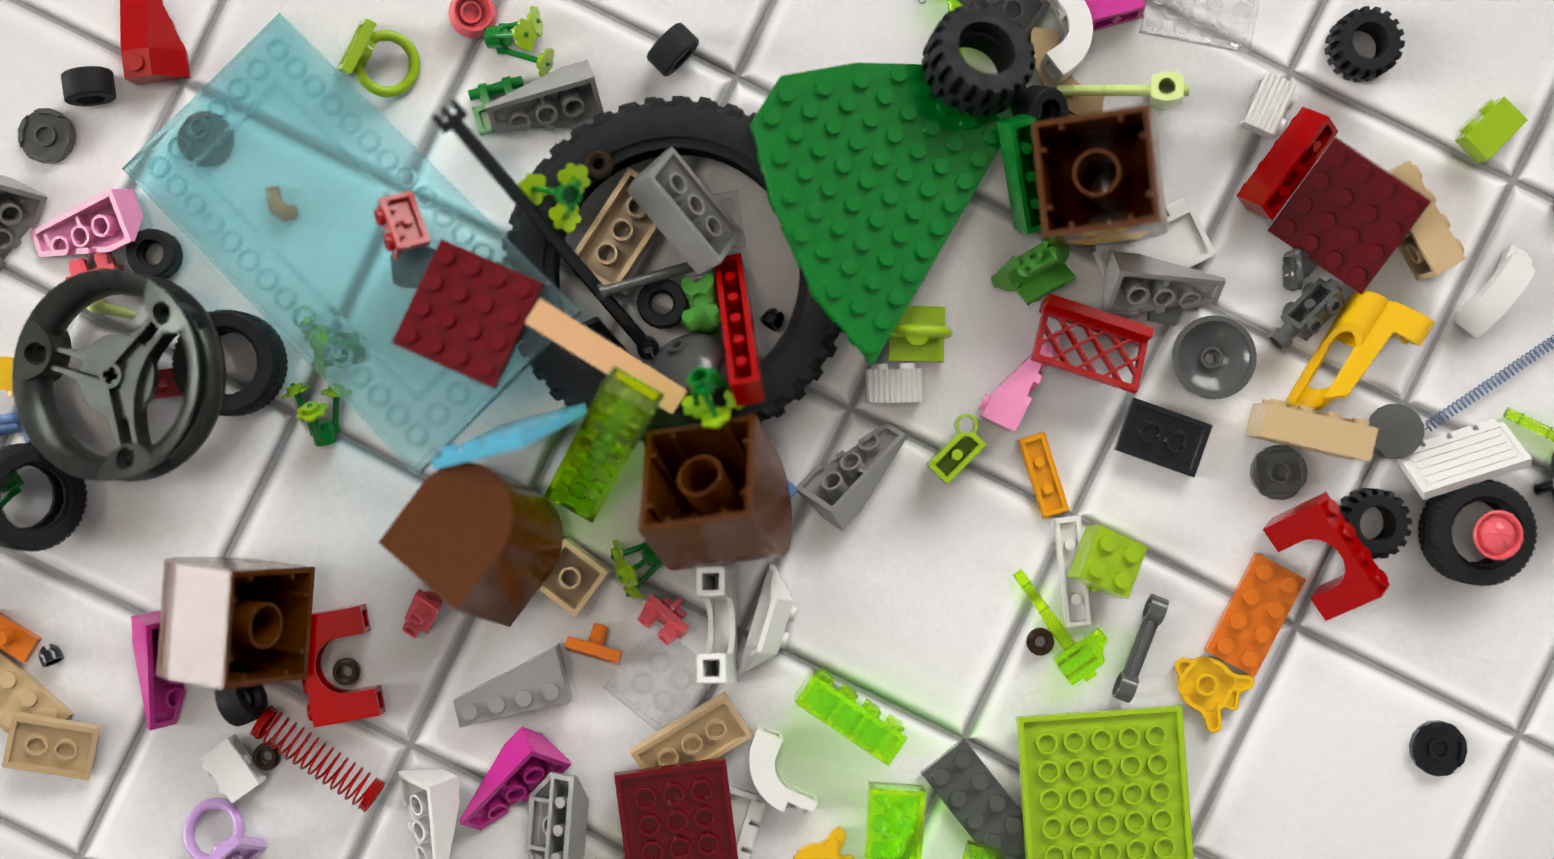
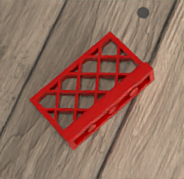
(1091, 321)

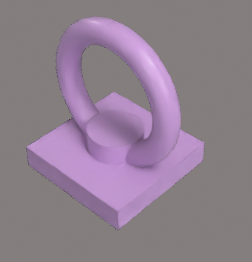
(233, 848)

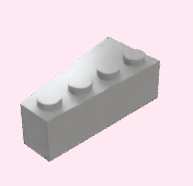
(524, 688)

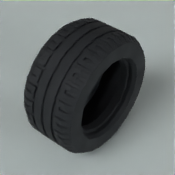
(270, 362)
(65, 510)
(1436, 533)

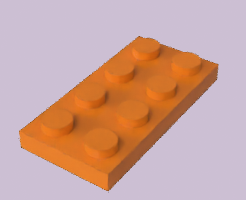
(1254, 614)

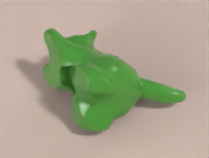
(704, 311)

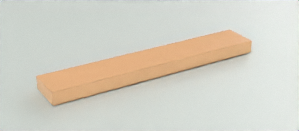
(600, 352)

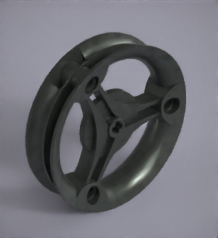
(118, 376)

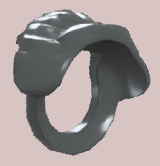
(1296, 268)

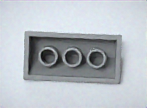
(685, 211)

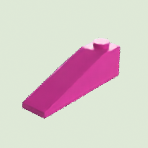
(160, 696)
(513, 776)

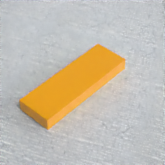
(1043, 475)

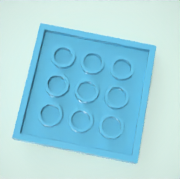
(508, 436)

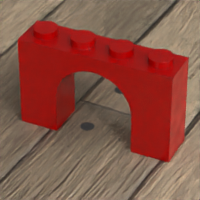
(1323, 521)
(326, 701)

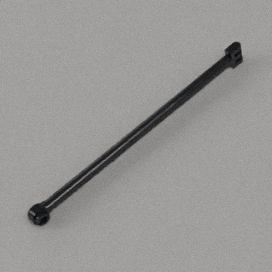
(505, 181)

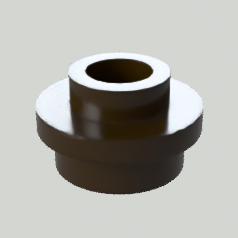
(598, 154)
(1048, 643)
(338, 673)
(261, 762)

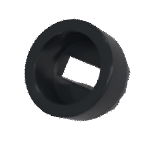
(772, 319)
(50, 656)

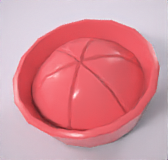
(472, 16)
(1498, 535)

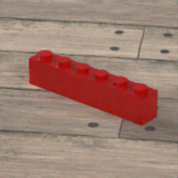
(739, 331)

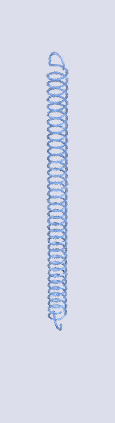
(1489, 385)

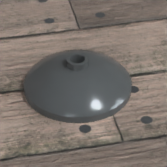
(687, 353)
(1232, 354)

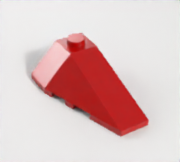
(150, 44)

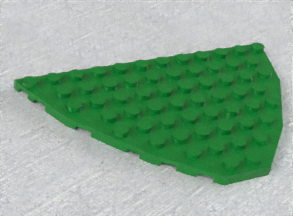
(868, 184)

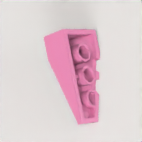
(92, 227)
(1010, 398)

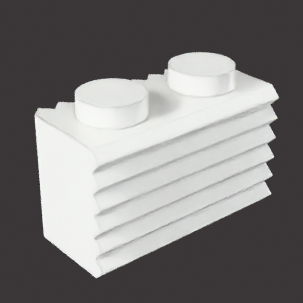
(1268, 105)
(893, 385)

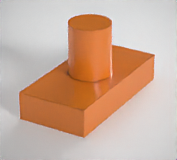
(17, 639)
(595, 646)

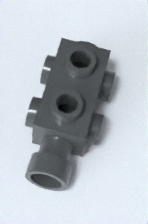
(1308, 312)

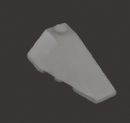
(553, 101)
(19, 212)
(846, 483)

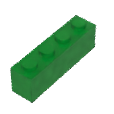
(1020, 171)

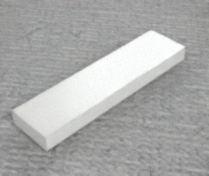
(1073, 594)

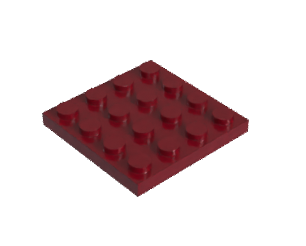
(1349, 215)
(468, 314)
(677, 811)

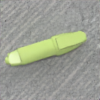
(104, 308)

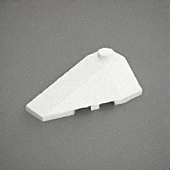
(433, 808)

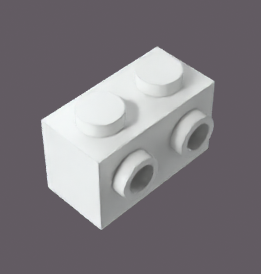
(232, 769)

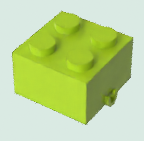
(1107, 561)

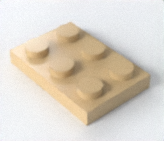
(51, 745)

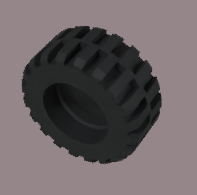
(994, 36)

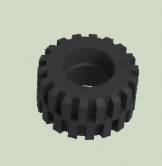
(1384, 34)
(1394, 519)

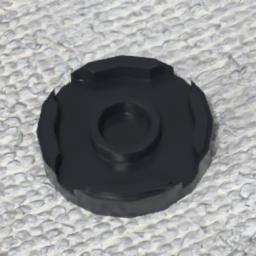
(1438, 748)

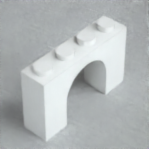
(719, 592)

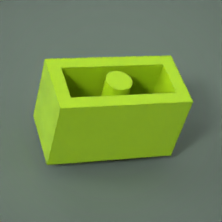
(1491, 129)

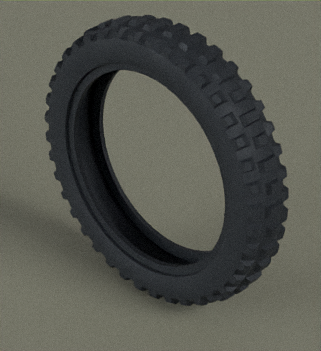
(643, 134)

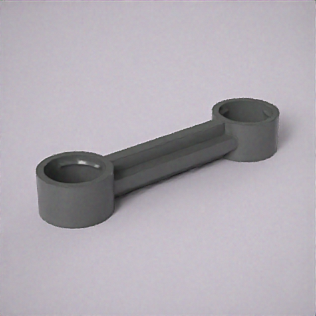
(1152, 617)

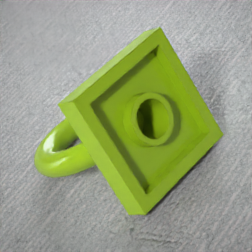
(361, 49)
(919, 335)

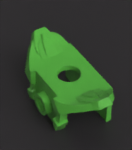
(1035, 272)

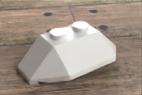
(769, 621)

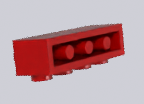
(1287, 163)

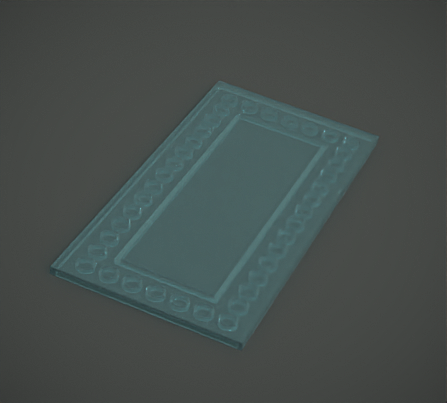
(280, 192)

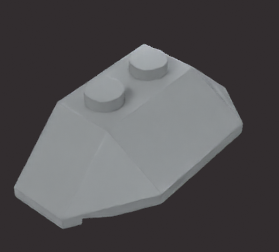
(557, 818)

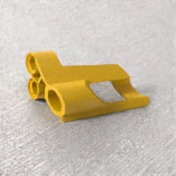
(1366, 326)

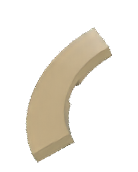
(1043, 42)

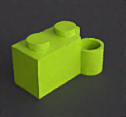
(956, 451)

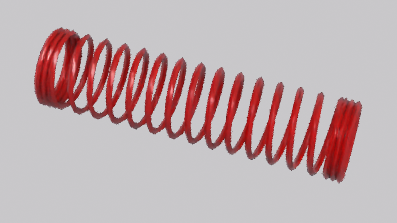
(259, 731)

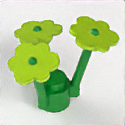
(525, 33)

